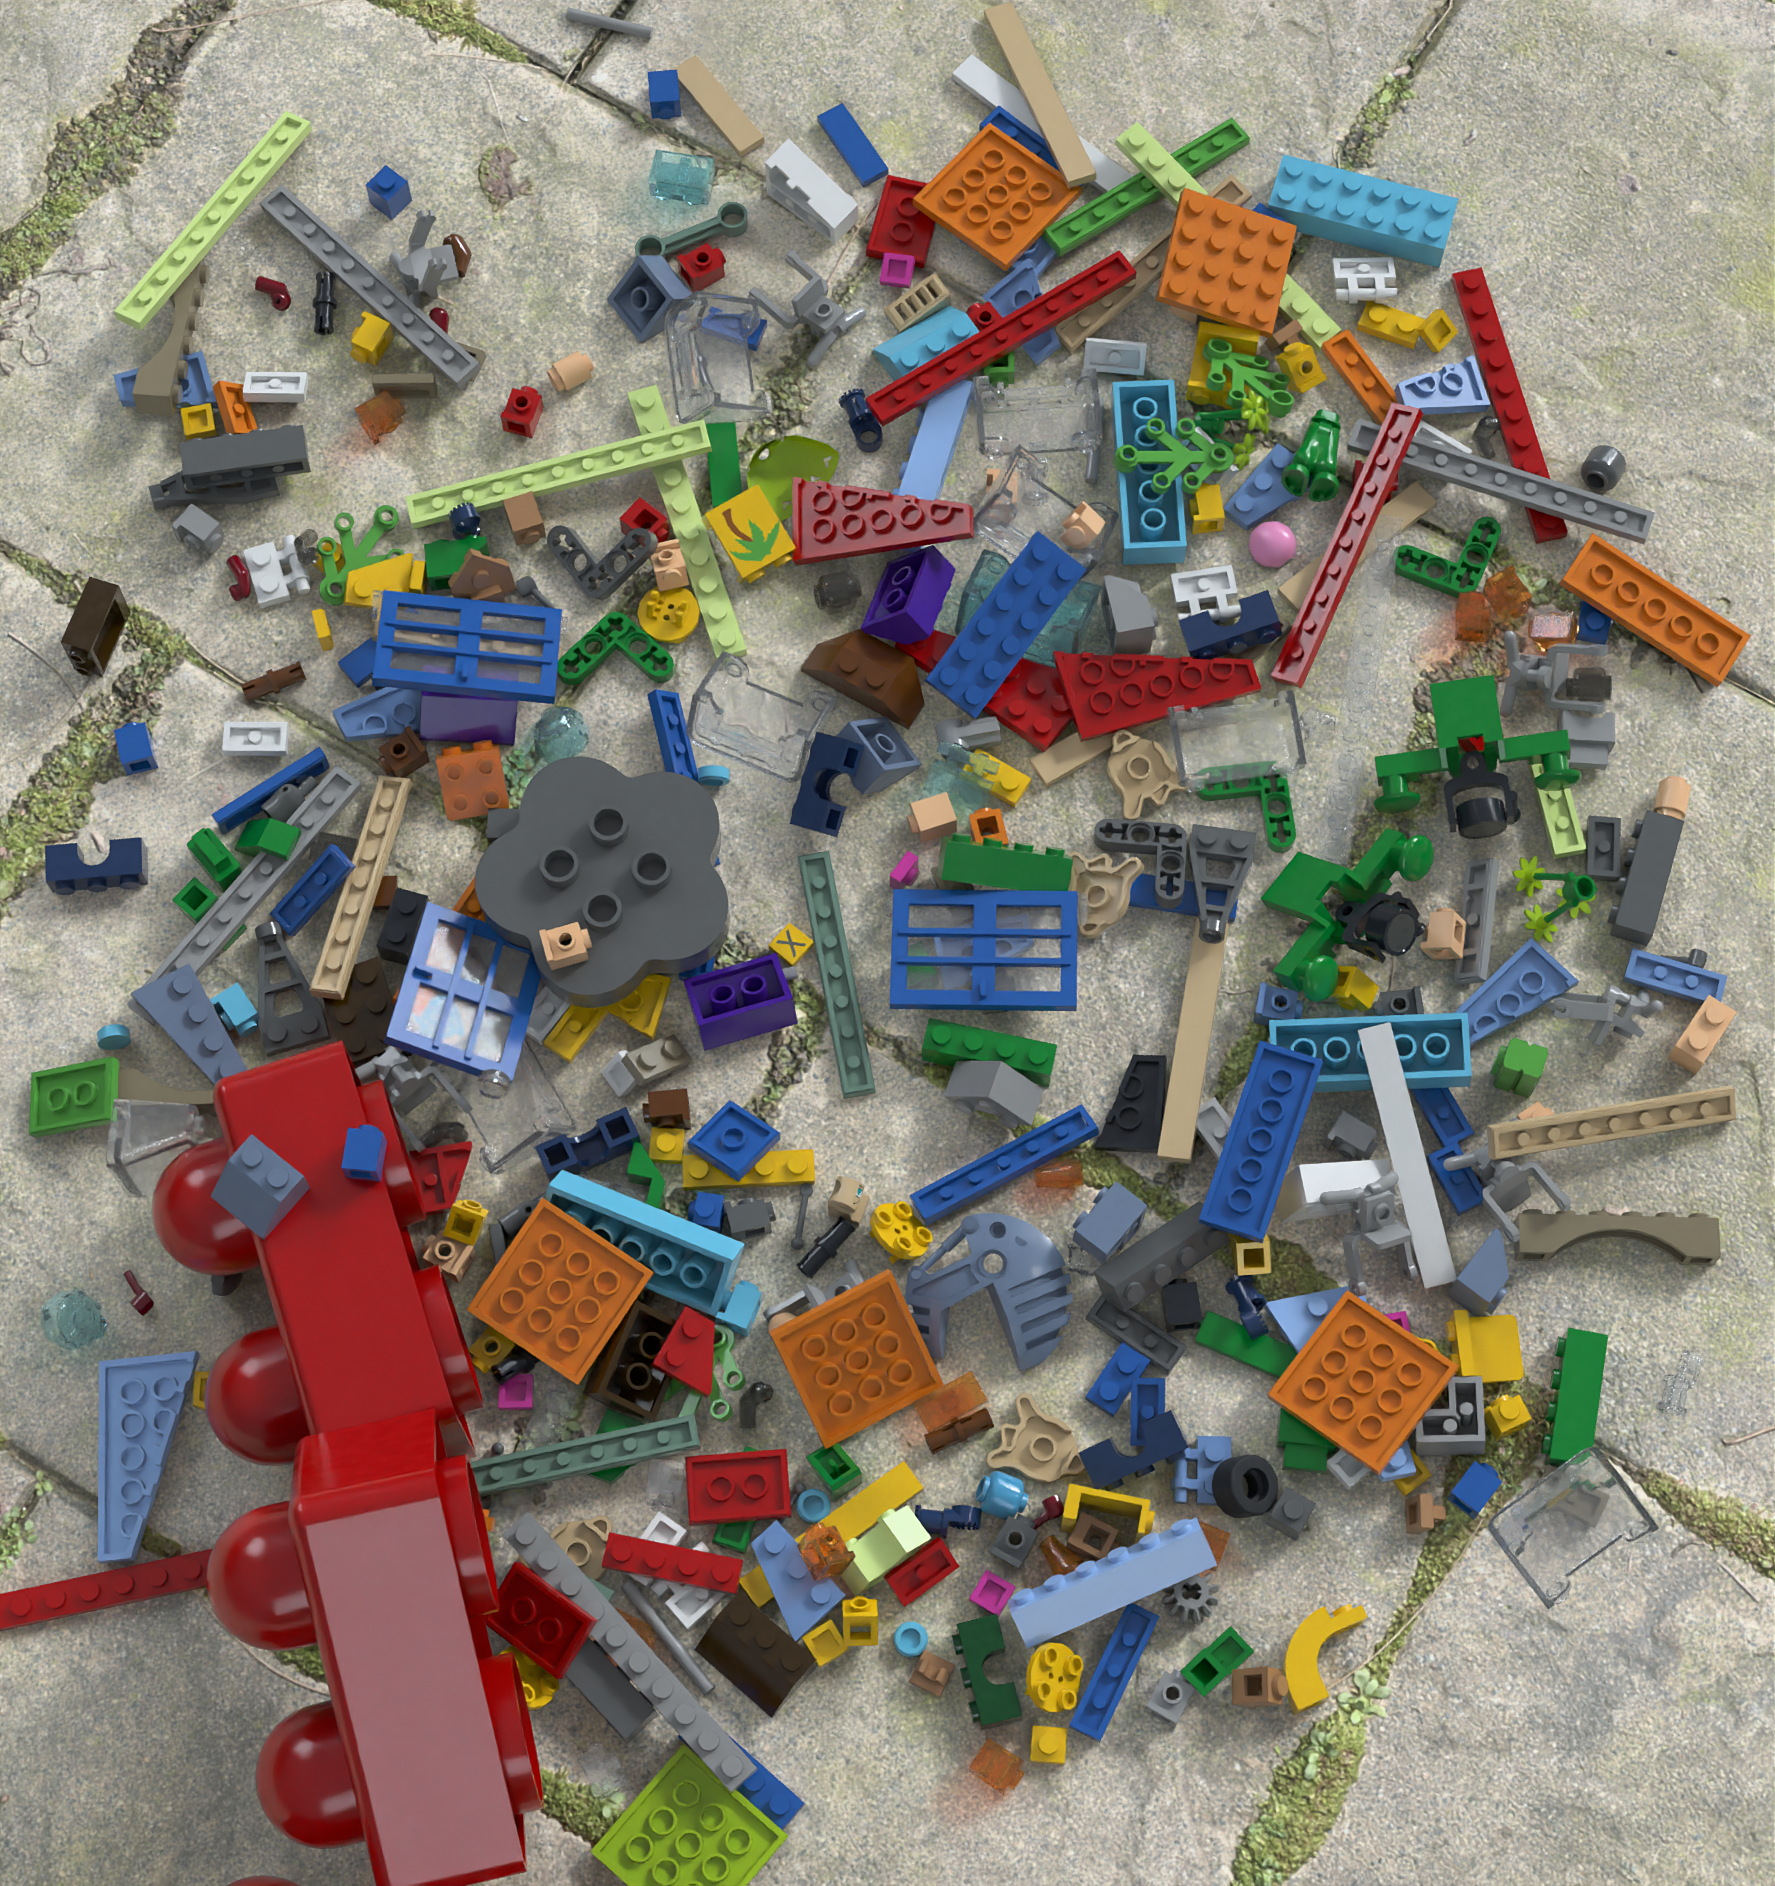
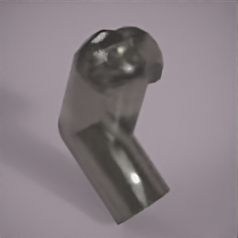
(1481, 437)
(302, 543)
(444, 1130)
(750, 1400)

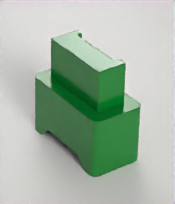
(214, 858)
(1301, 1445)

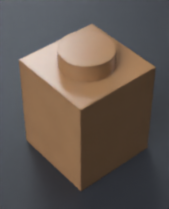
(524, 518)

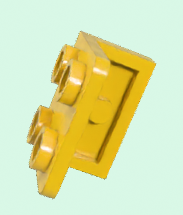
(1485, 1346)

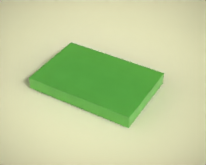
(73, 1097)

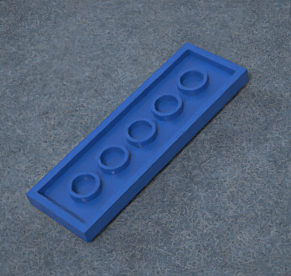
(1005, 624)
(1260, 1142)

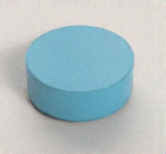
(713, 775)
(113, 1037)
(813, 1506)
(910, 1639)

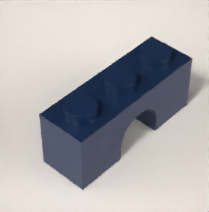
(1256, 626)
(827, 760)
(123, 867)
(608, 1140)
(1163, 1441)

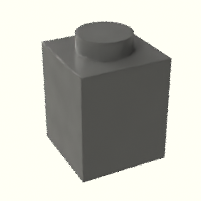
(1291, 1513)

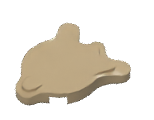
(1140, 773)
(1105, 888)
(1037, 1447)
(583, 1543)

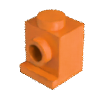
(987, 821)

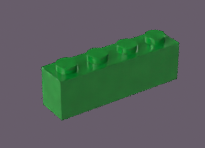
(1003, 866)
(954, 1042)
(1576, 1395)

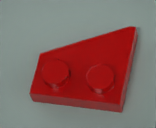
(440, 1174)
(689, 1352)

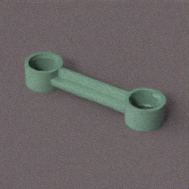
(698, 232)

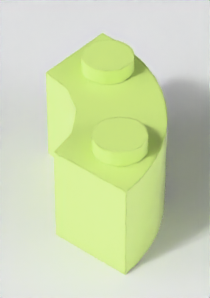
(883, 1548)

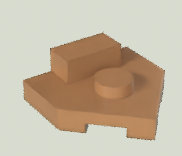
(482, 578)

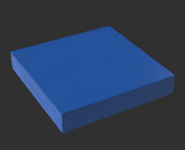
(733, 1140)

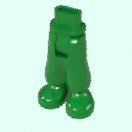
(1317, 457)

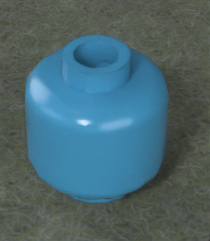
(1001, 1495)

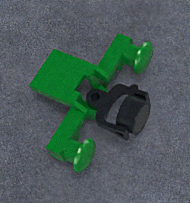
(1466, 711)
(1384, 919)

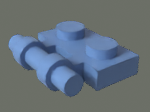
(1208, 1456)

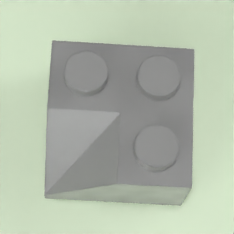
(1127, 616)

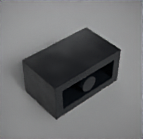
(401, 926)

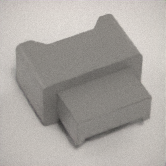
(1588, 738)

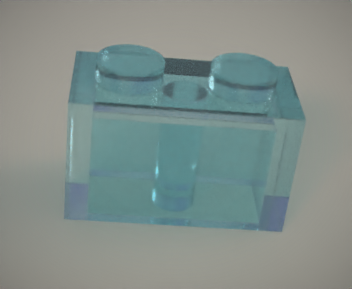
(682, 177)

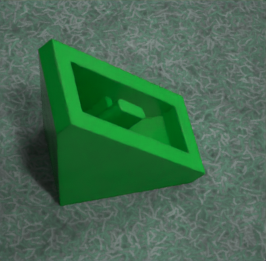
(835, 1470)

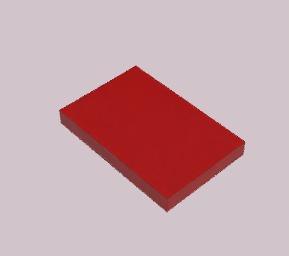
(900, 225)
(738, 1487)
(540, 1620)

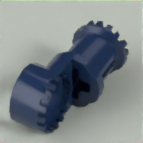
(866, 423)
(464, 520)
(1249, 1305)
(958, 1516)

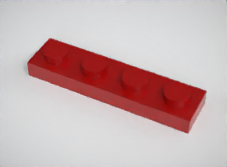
(672, 1563)

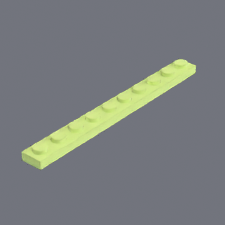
(1172, 179)
(212, 221)
(562, 472)
(690, 531)

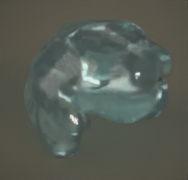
(560, 734)
(72, 1319)

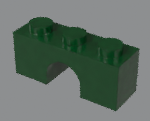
(992, 1703)

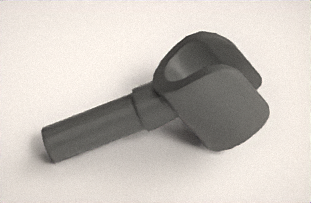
(528, 586)
(1696, 958)

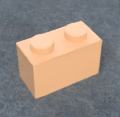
(1702, 1034)

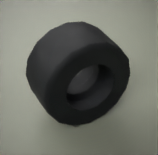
(1261, 1486)

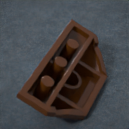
(869, 674)

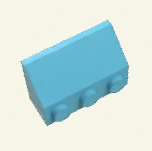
(924, 341)

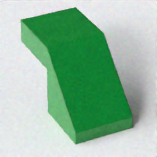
(269, 837)
(196, 901)
(644, 1172)
(1216, 1661)

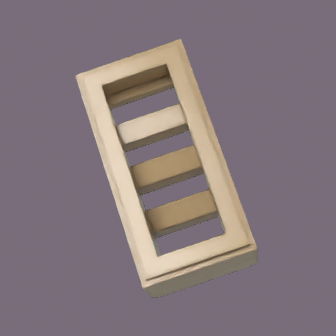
(913, 296)

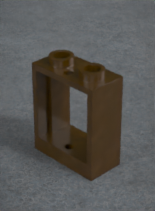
(95, 627)

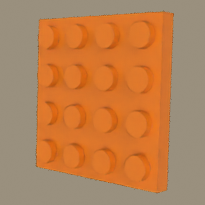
(996, 196)
(1226, 262)
(560, 1291)
(856, 1358)
(1363, 1382)

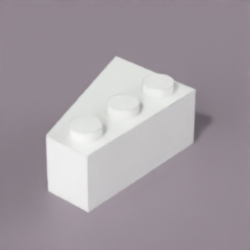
(809, 192)
(1306, 1182)

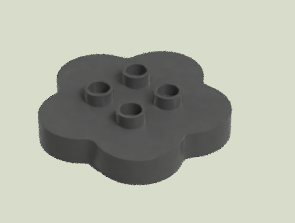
(619, 860)

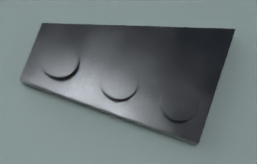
(1137, 1113)

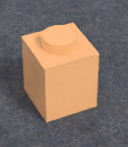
(932, 817)

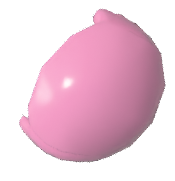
(1272, 544)

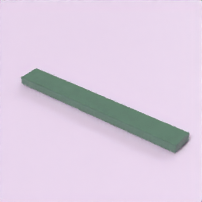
(836, 975)
(586, 1455)

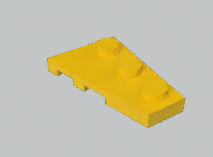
(644, 1005)

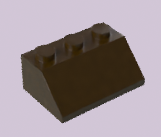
(624, 1369)
(755, 1655)

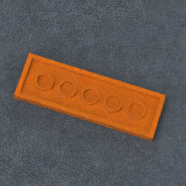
(1655, 610)

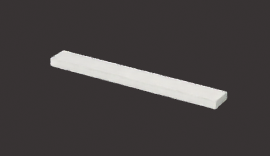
(996, 91)
(1407, 1155)

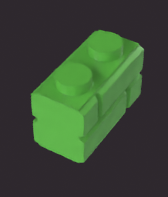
(1519, 1067)

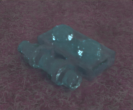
(961, 786)

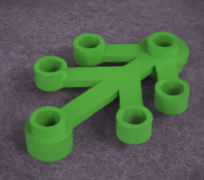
(1219, 354)
(1177, 455)
(353, 558)
(722, 1352)

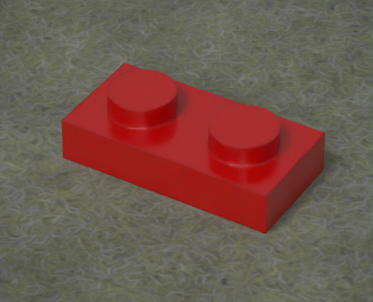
(921, 1571)

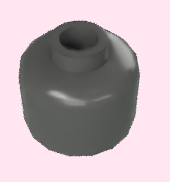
(1603, 468)

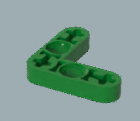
(1452, 572)
(619, 641)
(1261, 787)

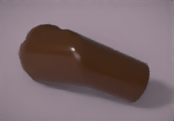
(461, 252)

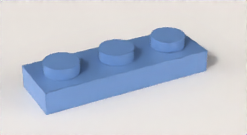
(1673, 977)

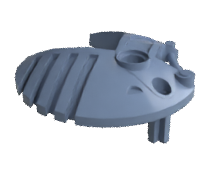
(1025, 1293)

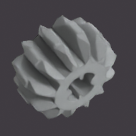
(1190, 1606)

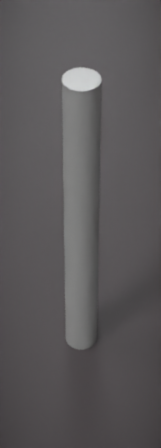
(667, 1637)

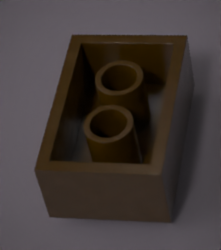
(363, 1013)

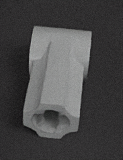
(970, 734)

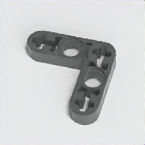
(595, 569)
(1163, 850)

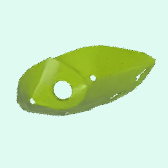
(788, 459)

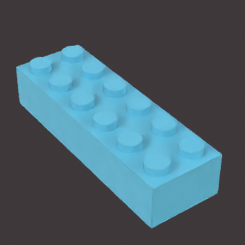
(1363, 210)
(1148, 521)
(1430, 1048)
(685, 1257)

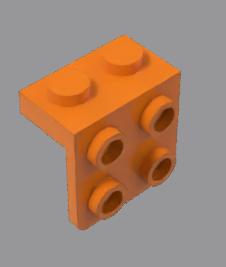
(471, 780)

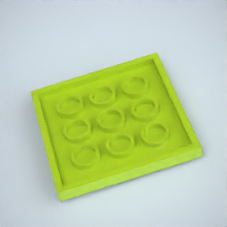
(689, 1831)

